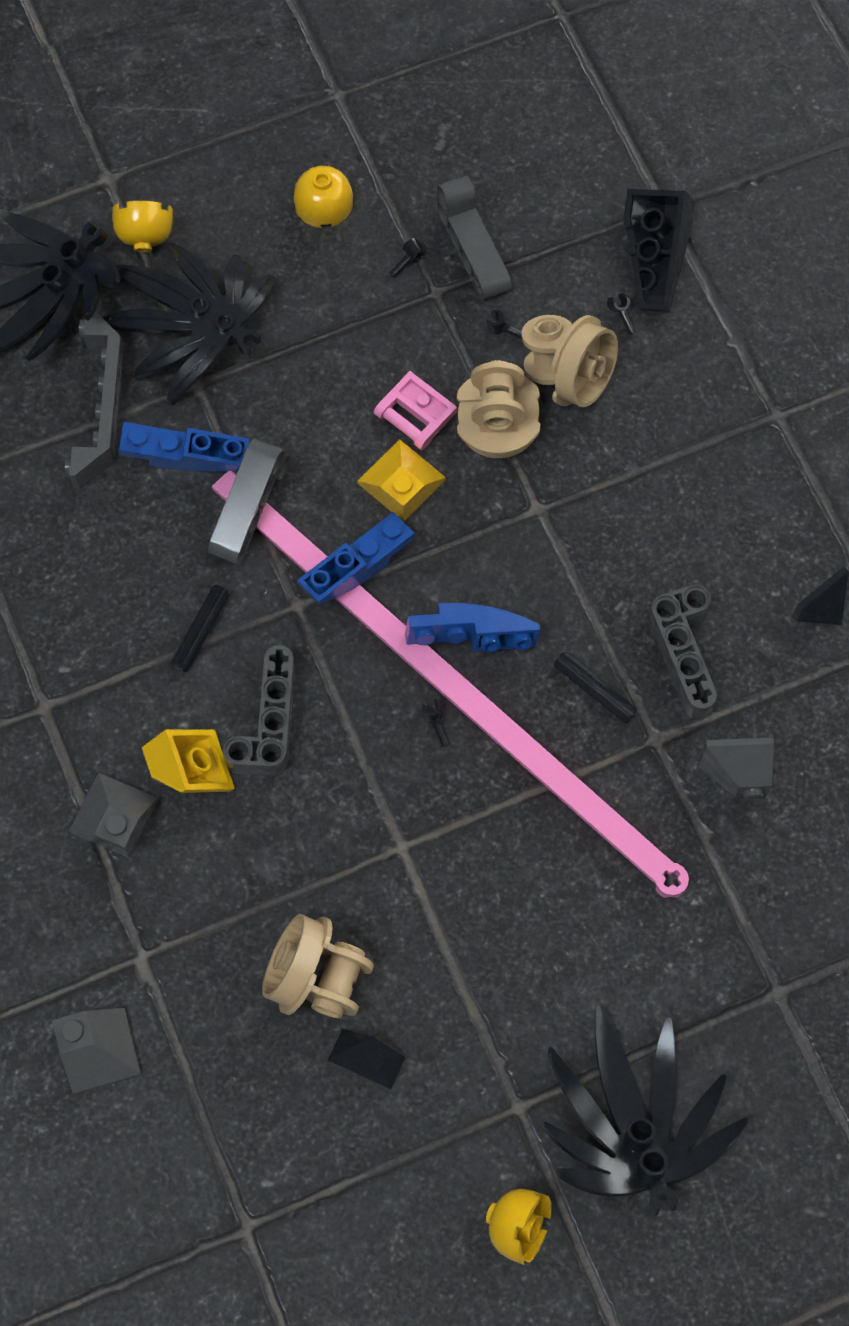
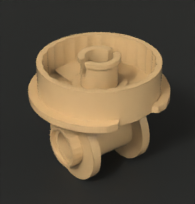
(571, 356)
(498, 410)
(293, 963)

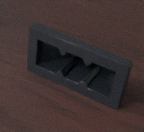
(826, 602)
(366, 1058)

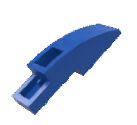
(183, 451)
(358, 562)
(482, 625)

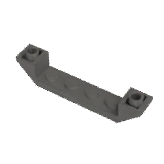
(90, 461)

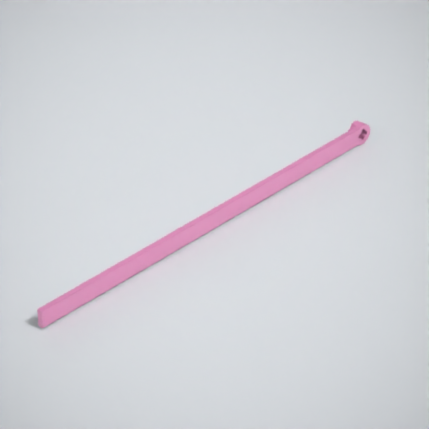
(478, 708)

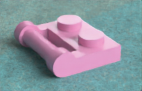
(422, 403)

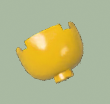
(323, 196)
(142, 224)
(517, 1224)

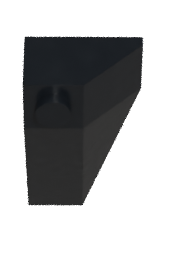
(658, 238)

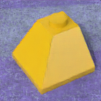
(401, 480)
(188, 761)

